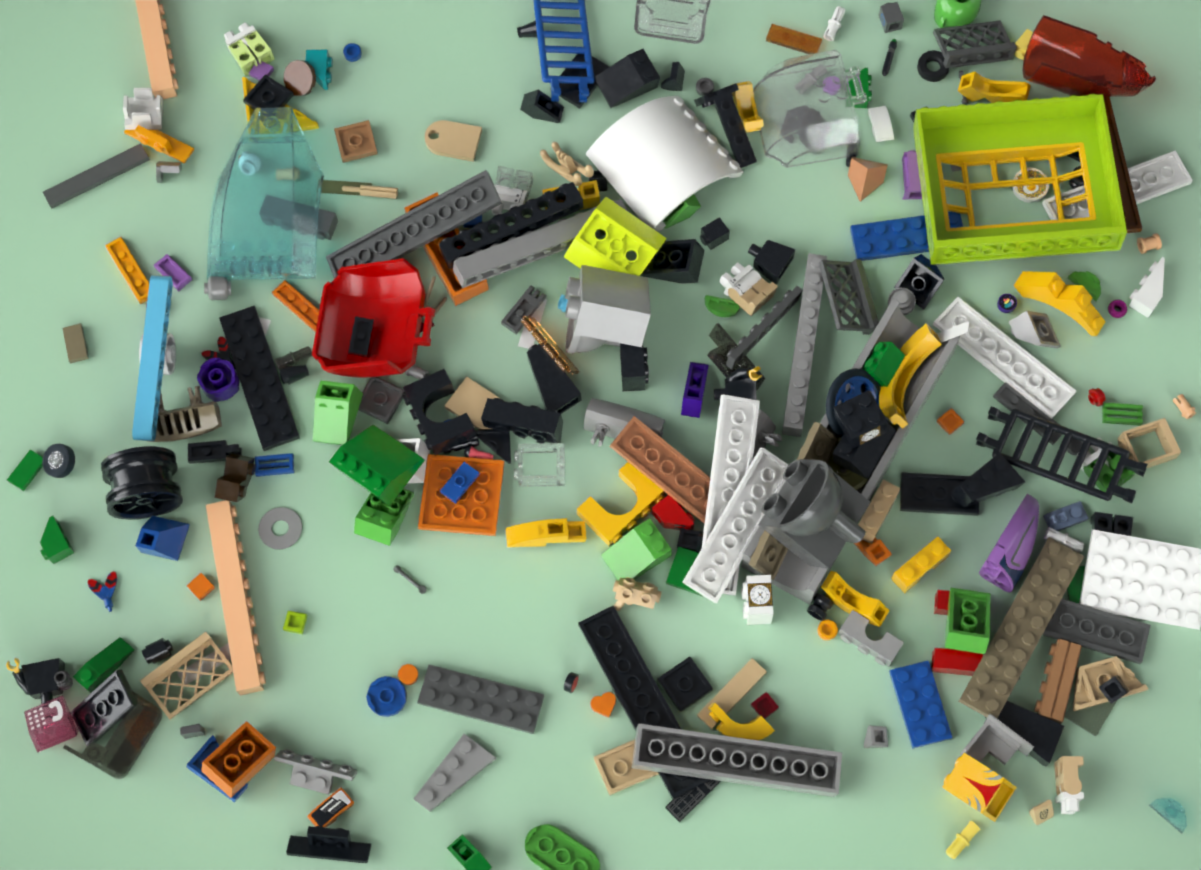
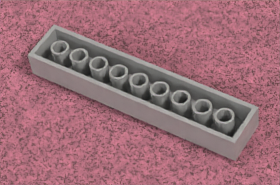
(737, 760)

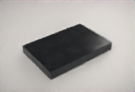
(570, 91)

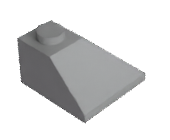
(1034, 329)

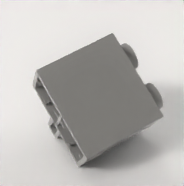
(606, 309)

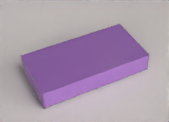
(168, 267)

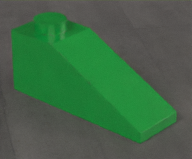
(103, 664)

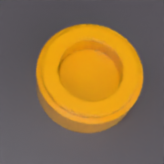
(827, 629)

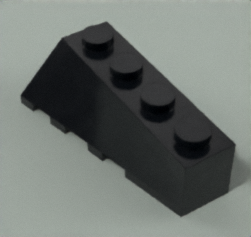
(523, 420)

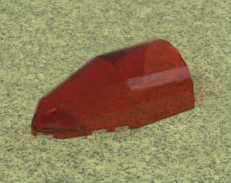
(1081, 64)

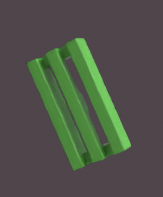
(1125, 421)

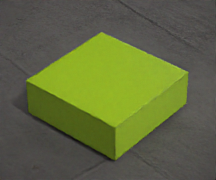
(295, 622)

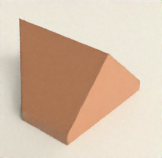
(866, 176)

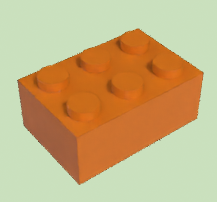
(238, 759)

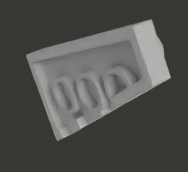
(455, 770)

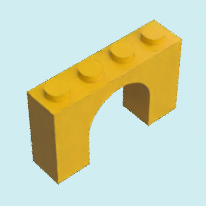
(612, 527)

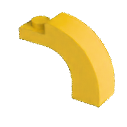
(746, 107)
(849, 599)

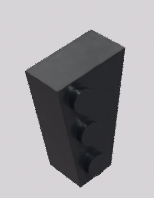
(989, 481)

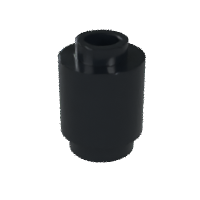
(157, 651)

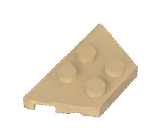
(1095, 674)

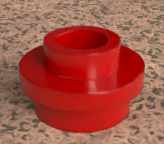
(1096, 397)

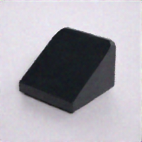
(601, 181)
(1114, 689)

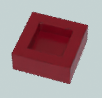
(764, 705)

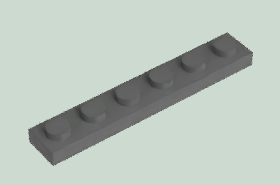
(767, 323)

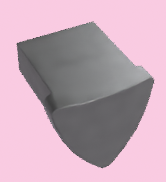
(166, 167)

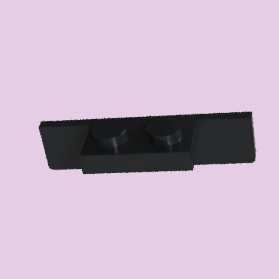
(329, 845)

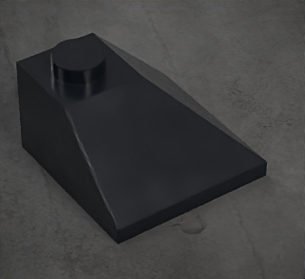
(921, 279)

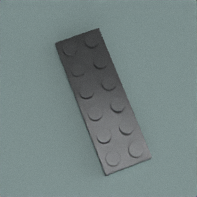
(1099, 631)
(481, 699)

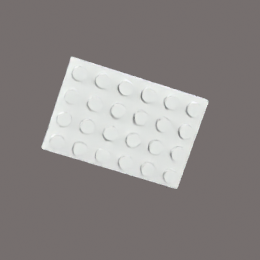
(1143, 579)

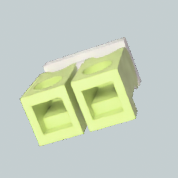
(247, 44)

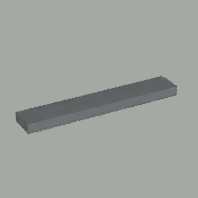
(96, 176)

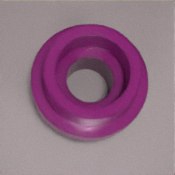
(1117, 304)

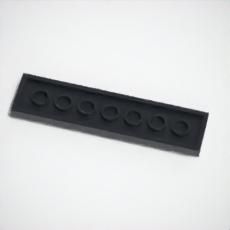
(259, 378)

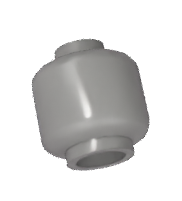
(217, 288)

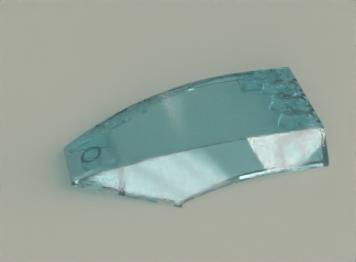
(266, 203)

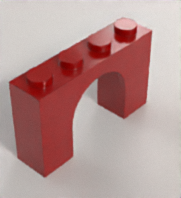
(951, 660)

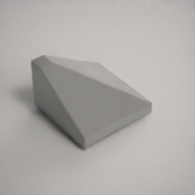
(876, 737)

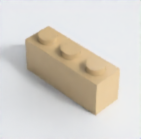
(878, 509)

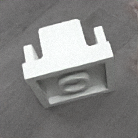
(143, 110)

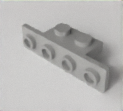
(314, 773)

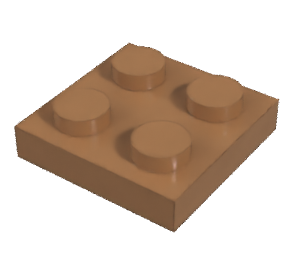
(355, 141)

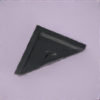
(497, 442)

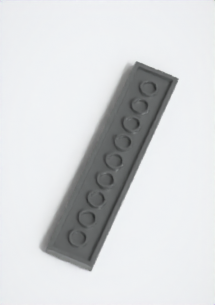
(420, 224)

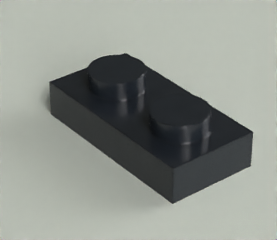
(361, 336)

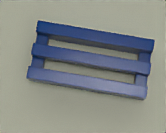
(280, 471)

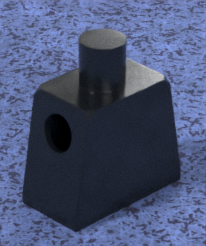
(772, 259)

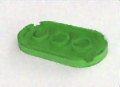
(556, 850)

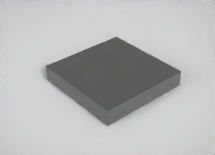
(380, 399)

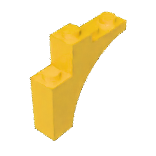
(1069, 299)

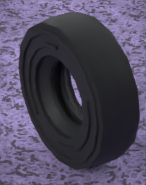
(925, 73)

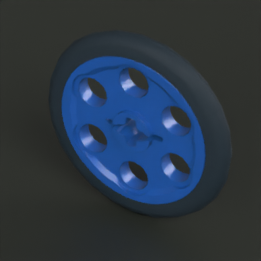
(837, 392)

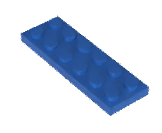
(894, 237)

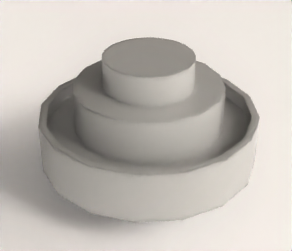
(905, 298)

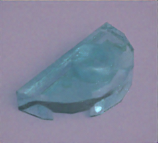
(1171, 812)

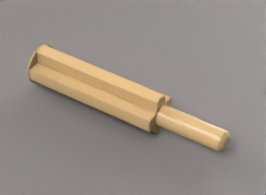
(374, 191)

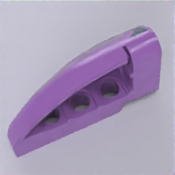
(1013, 548)

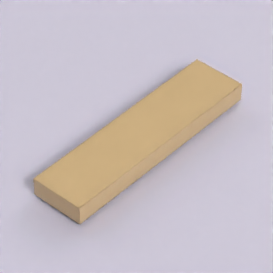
(734, 691)

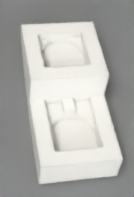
(881, 123)

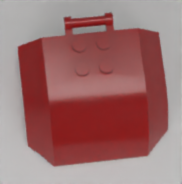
(379, 291)

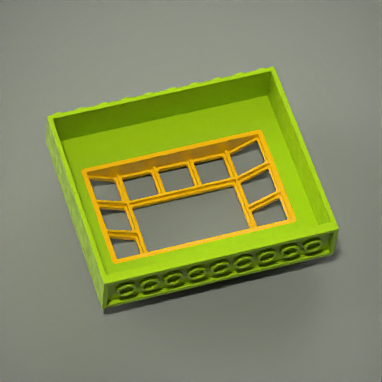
(1020, 134)

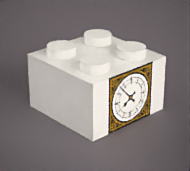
(759, 601)

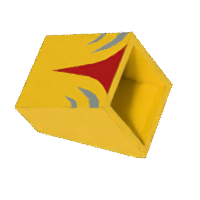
(979, 786)

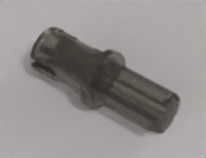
(293, 358)

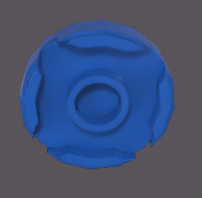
(386, 696)

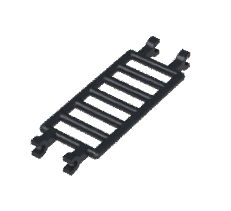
(1112, 489)

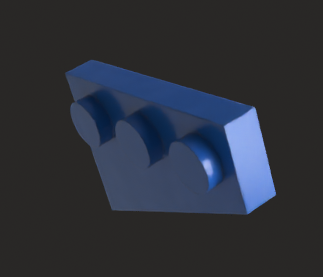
(195, 766)

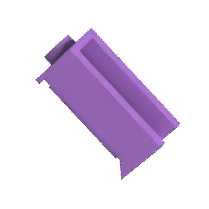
(911, 176)

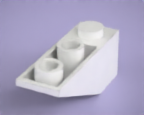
(1151, 290)

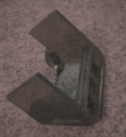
(126, 742)

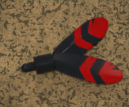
(223, 349)

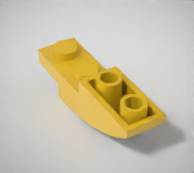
(545, 531)

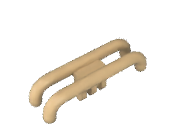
(568, 165)

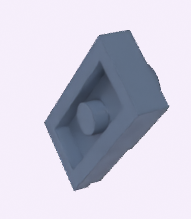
(1066, 516)

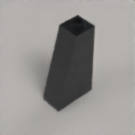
(553, 384)
(1034, 728)

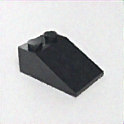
(628, 78)
(676, 262)

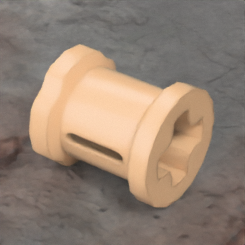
(1149, 243)

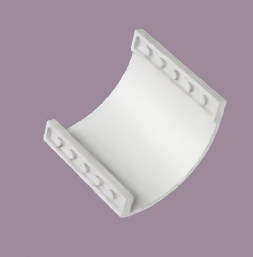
(660, 158)

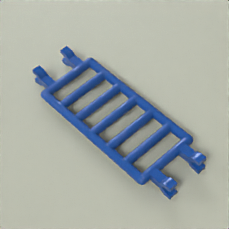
(543, 49)

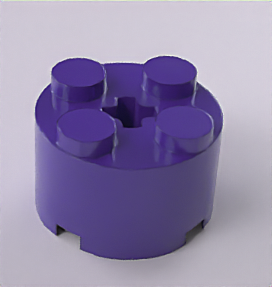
(217, 389)

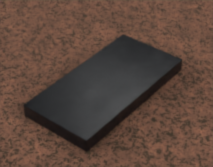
(933, 494)
(104, 707)

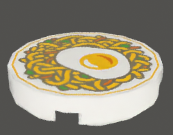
(1032, 192)

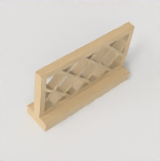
(177, 661)

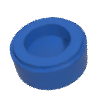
(352, 52)

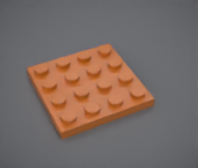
(475, 510)

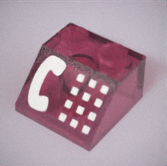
(50, 723)

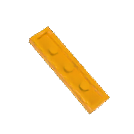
(129, 269)

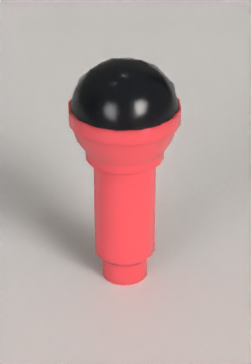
(471, 452)

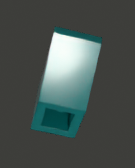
(321, 63)

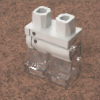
(508, 179)

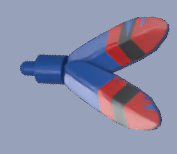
(104, 593)

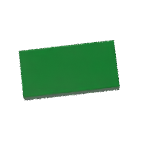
(26, 470)

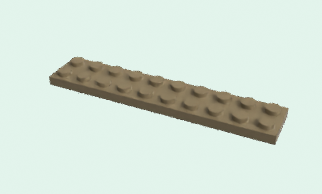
(1021, 629)

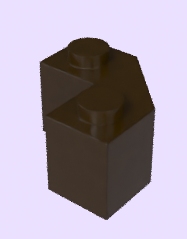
(236, 478)

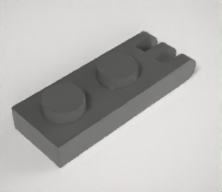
(524, 307)

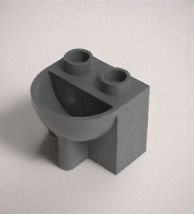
(814, 512)

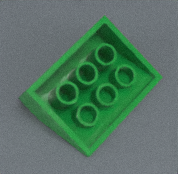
(377, 463)

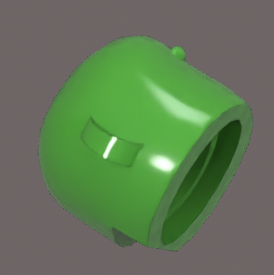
(956, 12)

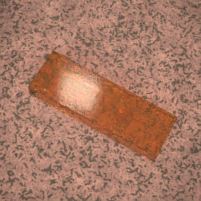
(793, 39)

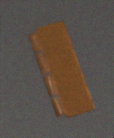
(549, 345)

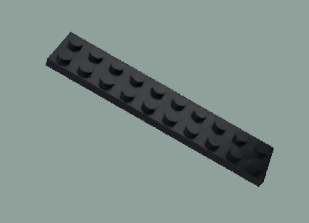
(633, 684)

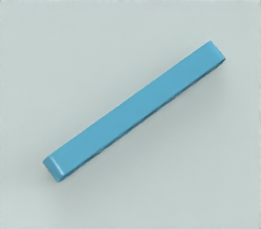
(152, 358)

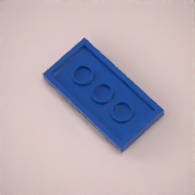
(920, 704)

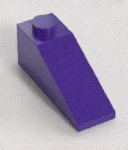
(694, 390)

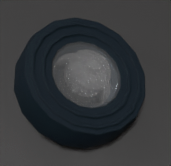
(58, 460)

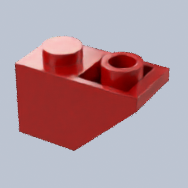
(671, 515)

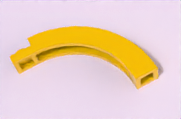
(916, 349)

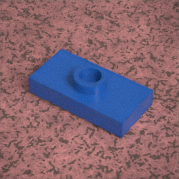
(459, 482)

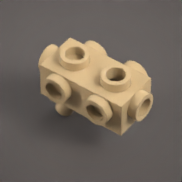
(634, 592)

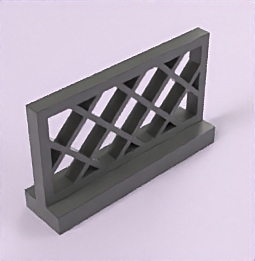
(978, 54)
(859, 293)

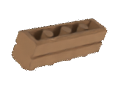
(1058, 681)

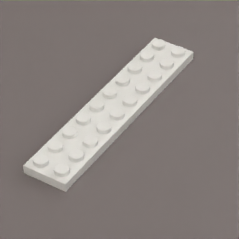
(730, 460)

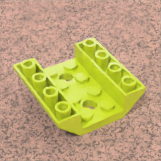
(623, 234)

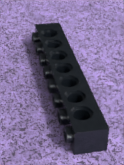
(539, 218)

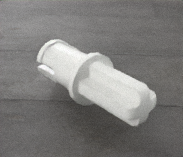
(834, 24)
(1064, 539)

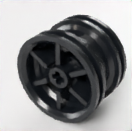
(141, 482)

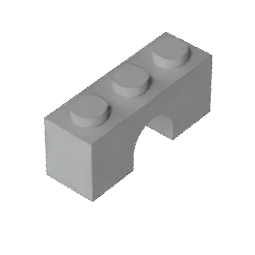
(854, 632)

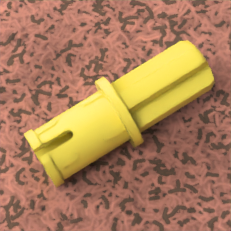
(962, 840)

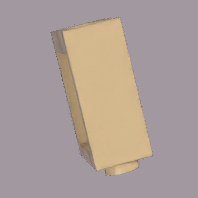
(1164, 434)

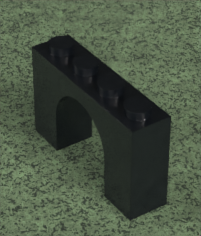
(439, 435)

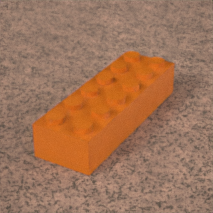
(447, 275)

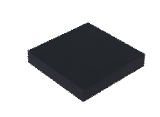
(268, 94)
(685, 684)

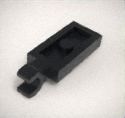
(211, 451)

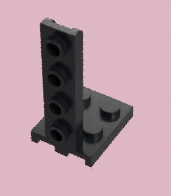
(731, 123)

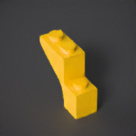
(978, 87)

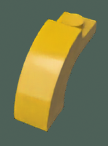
(754, 730)

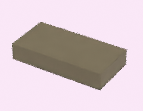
(75, 343)

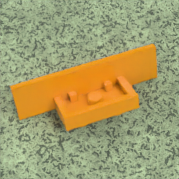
(162, 143)

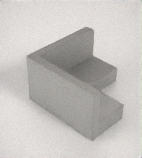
(992, 740)

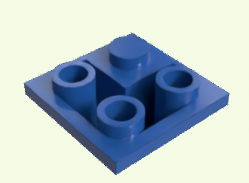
(162, 538)

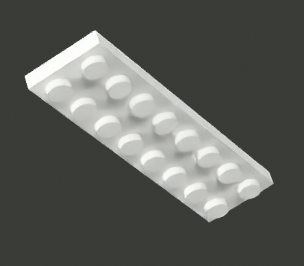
(1147, 180)
(1006, 359)
(736, 527)

